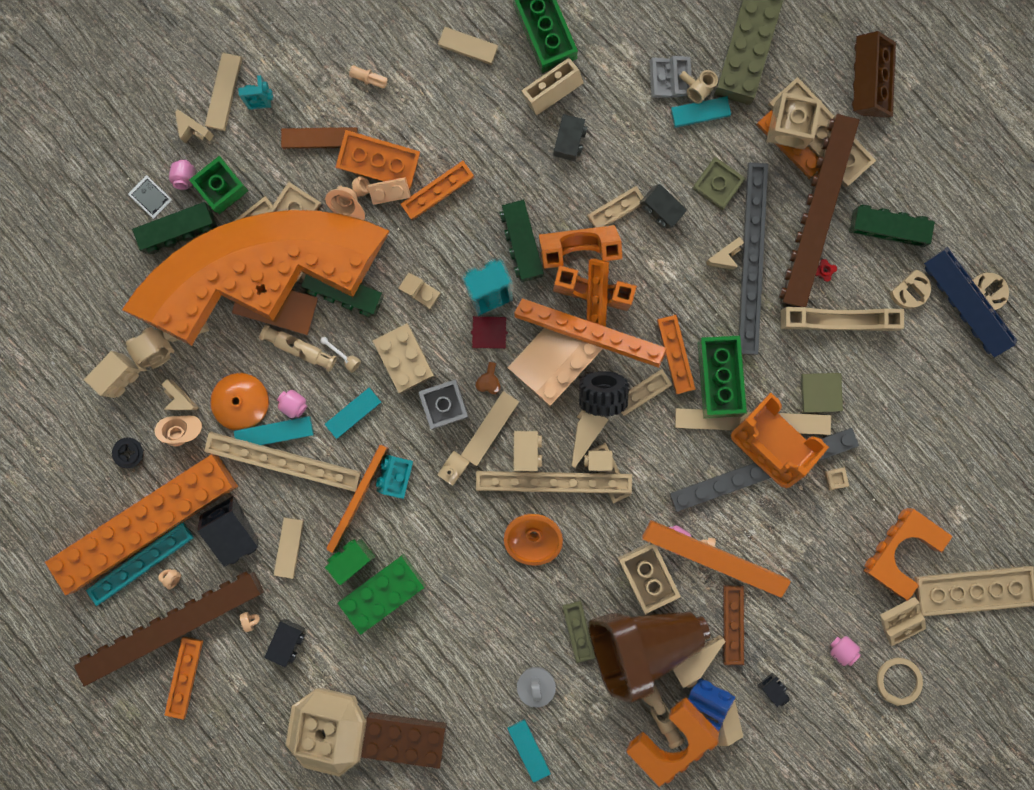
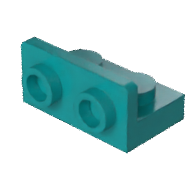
(257, 96)
(394, 476)

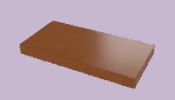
(294, 314)

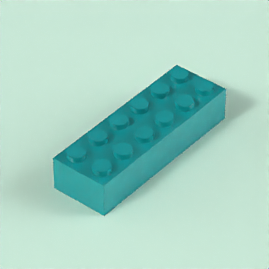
(488, 287)

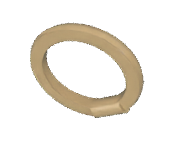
(890, 698)

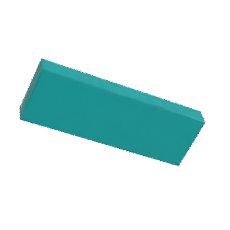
(701, 112)
(353, 413)
(529, 750)

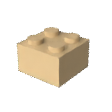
(113, 375)
(526, 450)

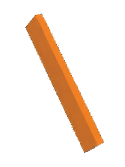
(357, 499)

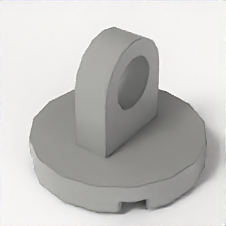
(536, 687)

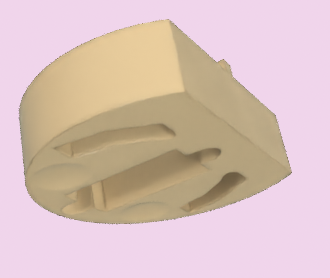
(1002, 293)
(907, 300)

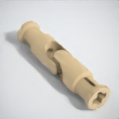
(301, 349)
(666, 726)

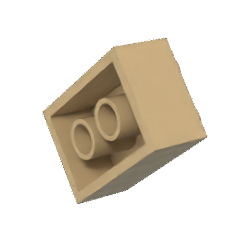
(403, 358)
(648, 577)

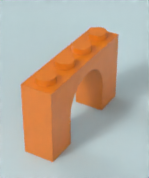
(599, 239)
(571, 284)
(883, 565)
(663, 765)

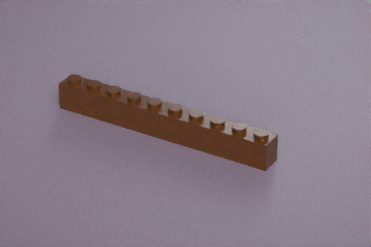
(819, 210)
(168, 629)

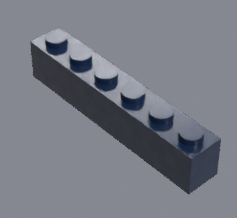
(970, 302)

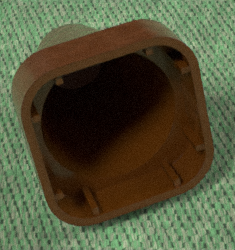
(643, 649)

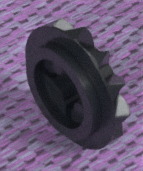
(121, 447)

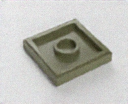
(718, 183)
(821, 392)

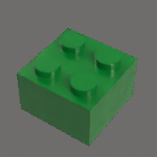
(218, 185)
(350, 561)

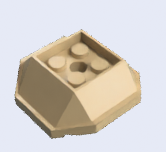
(339, 719)

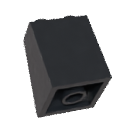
(227, 532)

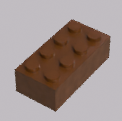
(404, 740)

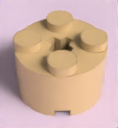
(149, 349)

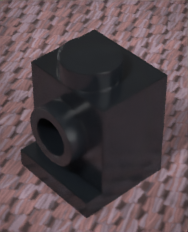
(774, 690)

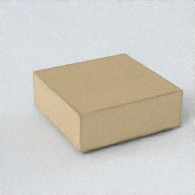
(836, 478)

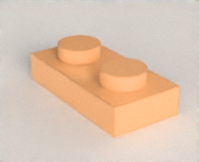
(389, 191)

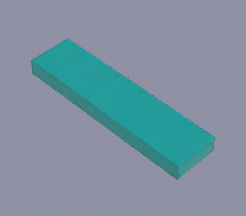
(277, 431)

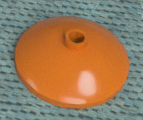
(252, 401)
(533, 547)

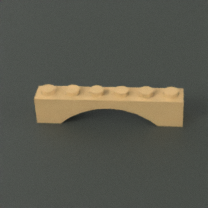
(858, 320)

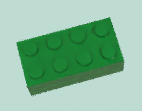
(546, 32)
(721, 377)
(381, 594)

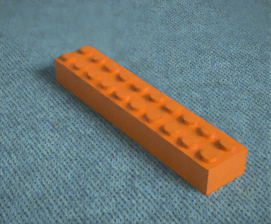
(141, 524)

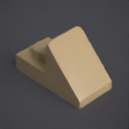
(188, 126)
(723, 259)
(419, 290)
(182, 401)

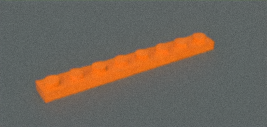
(590, 332)

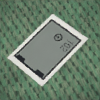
(150, 196)

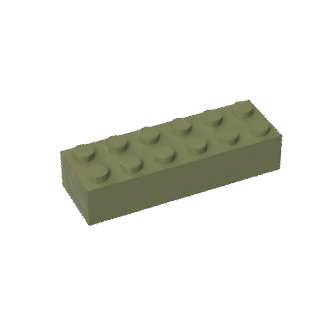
(748, 50)

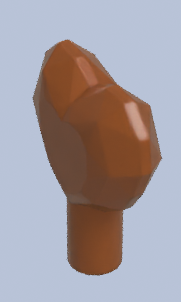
(488, 381)

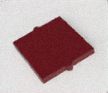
(489, 332)

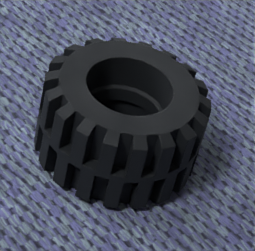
(603, 393)

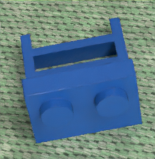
(711, 701)

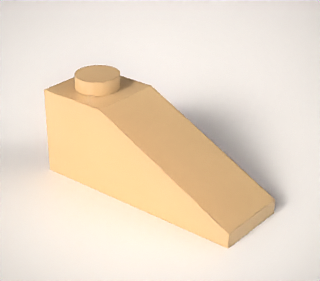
(586, 432)
(694, 667)

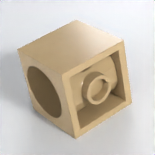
(794, 121)

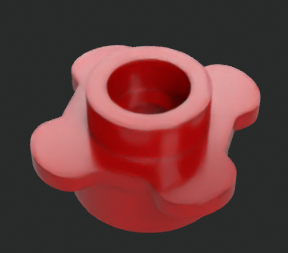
(826, 276)

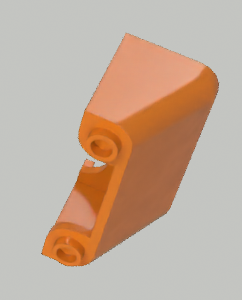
(776, 444)

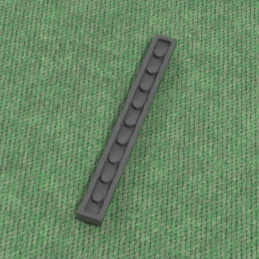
(753, 257)
(749, 475)

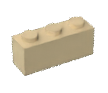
(552, 86)

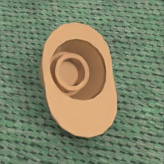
(345, 202)
(178, 429)

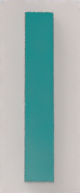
(139, 564)

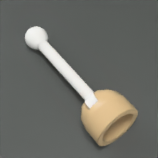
(351, 362)

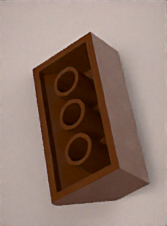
(874, 75)

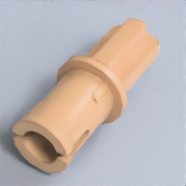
(368, 77)

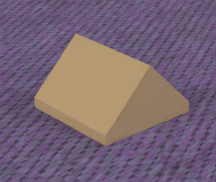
(731, 727)

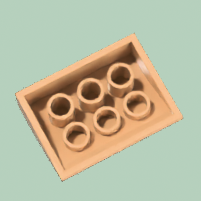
(552, 363)

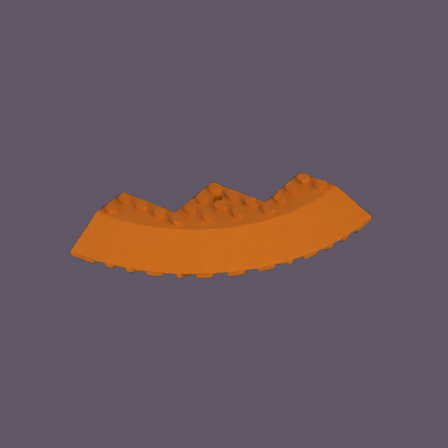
(254, 257)

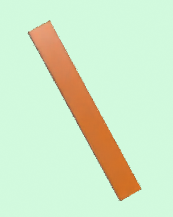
(716, 558)

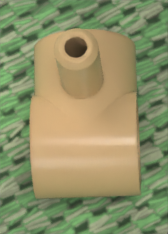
(698, 89)
(453, 468)

